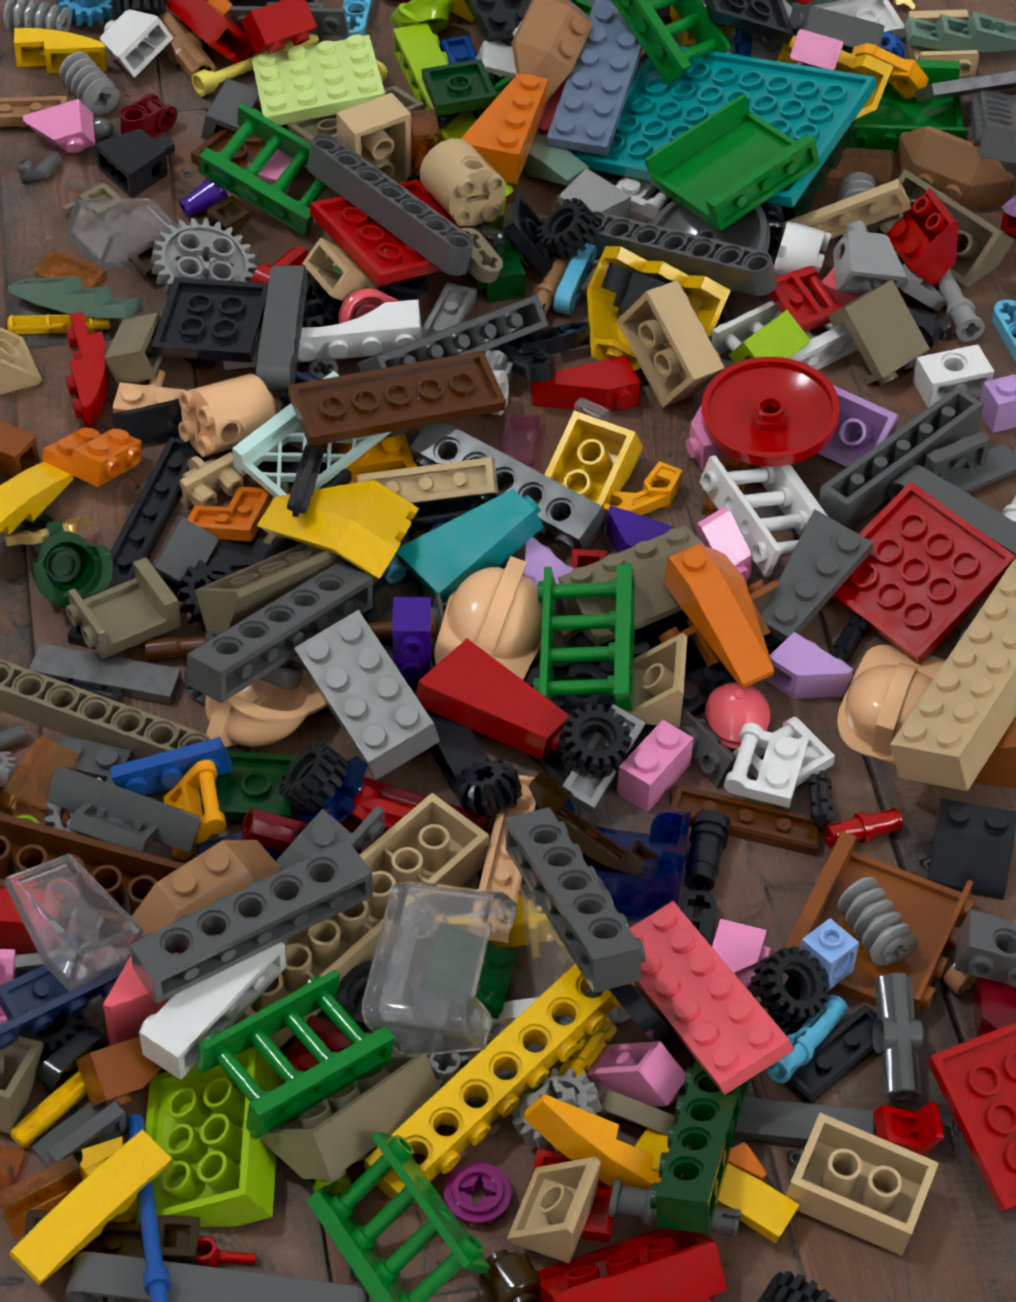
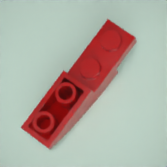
(88, 371)

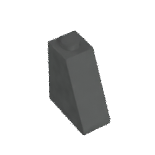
(846, 28)

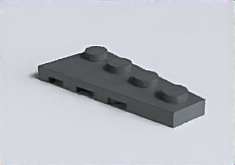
(813, 574)

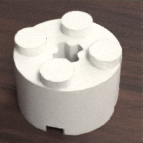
(801, 248)

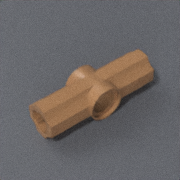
(185, 47)

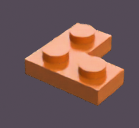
(238, 519)

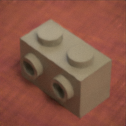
(131, 352)

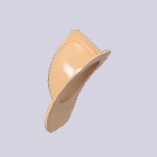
(498, 614)
(882, 699)
(262, 712)

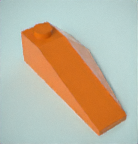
(721, 610)

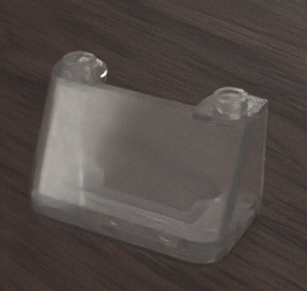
(431, 966)

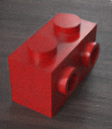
(278, 25)

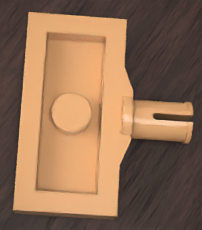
(135, 396)

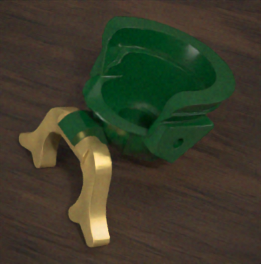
(66, 560)

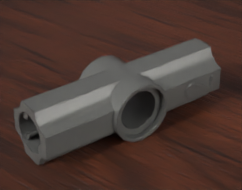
(897, 1037)

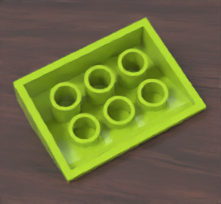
(215, 1160)

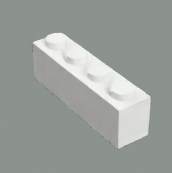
(208, 1007)

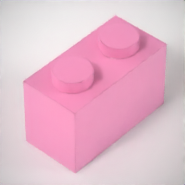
(654, 766)

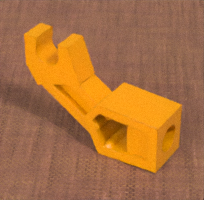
(906, 73)
(657, 492)

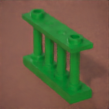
(658, 38)
(246, 184)
(617, 653)
(300, 1088)
(359, 1242)

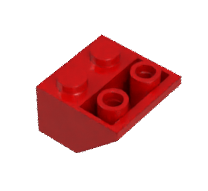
(926, 237)

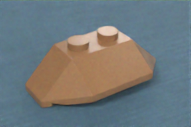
(550, 40)
(954, 168)
(200, 882)

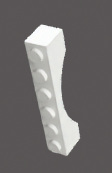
(369, 335)

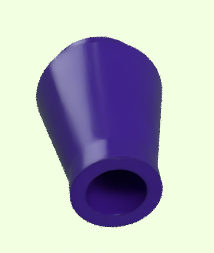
(202, 198)

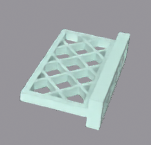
(278, 431)

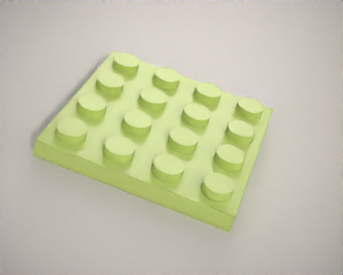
(317, 79)

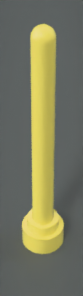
(206, 81)

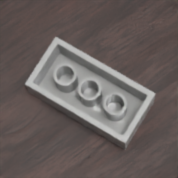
(367, 694)

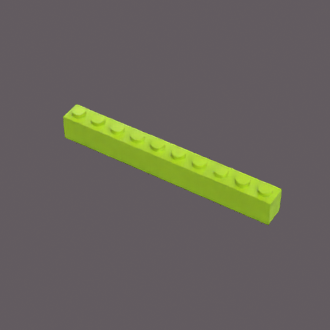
(417, 49)

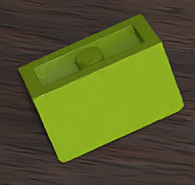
(777, 339)

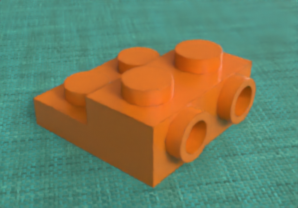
(94, 456)

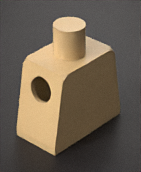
(338, 285)

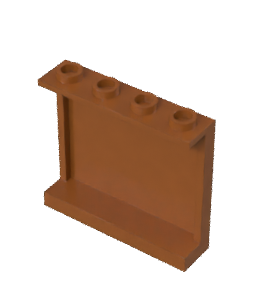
(925, 906)

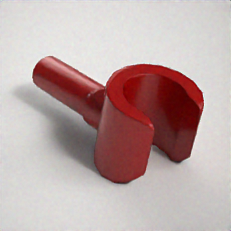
(219, 1256)

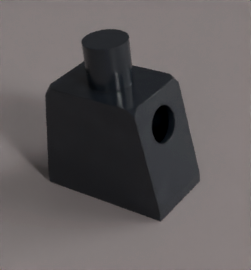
(134, 160)

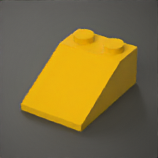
(594, 458)

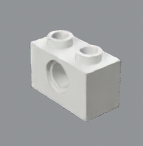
(944, 371)

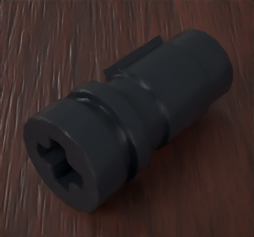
(707, 840)

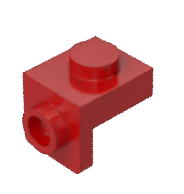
(910, 1129)

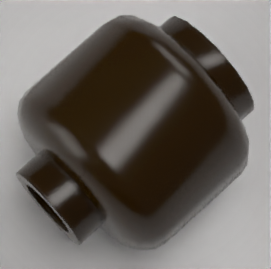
(510, 1278)

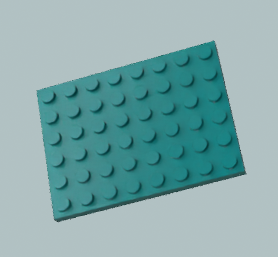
(783, 94)

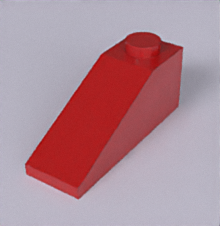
(606, 383)

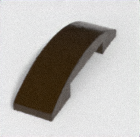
(228, 212)
(592, 842)
(177, 1237)

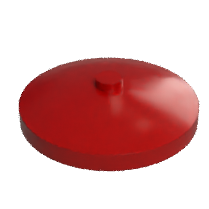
(770, 411)

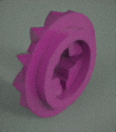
(465, 1180)

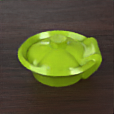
(423, 11)

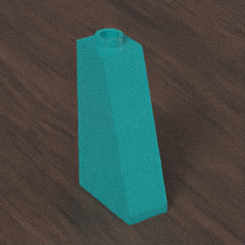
(471, 542)

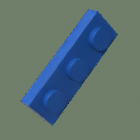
(168, 768)

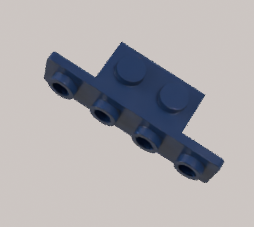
(39, 997)

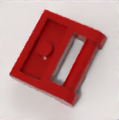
(794, 296)

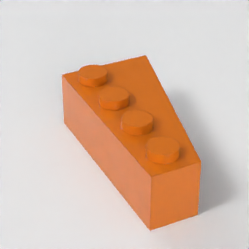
(510, 125)

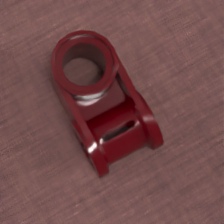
(147, 115)

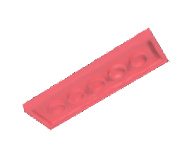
(705, 1001)

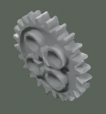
(201, 254)

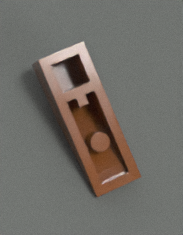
(116, 1072)

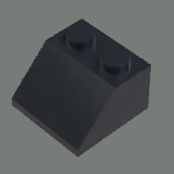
(974, 846)

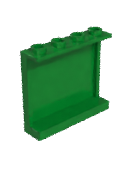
(898, 115)
(729, 164)

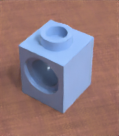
(833, 949)

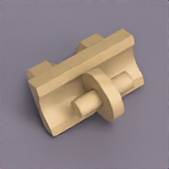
(207, 478)

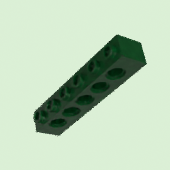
(697, 1153)

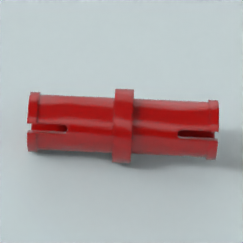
(864, 826)

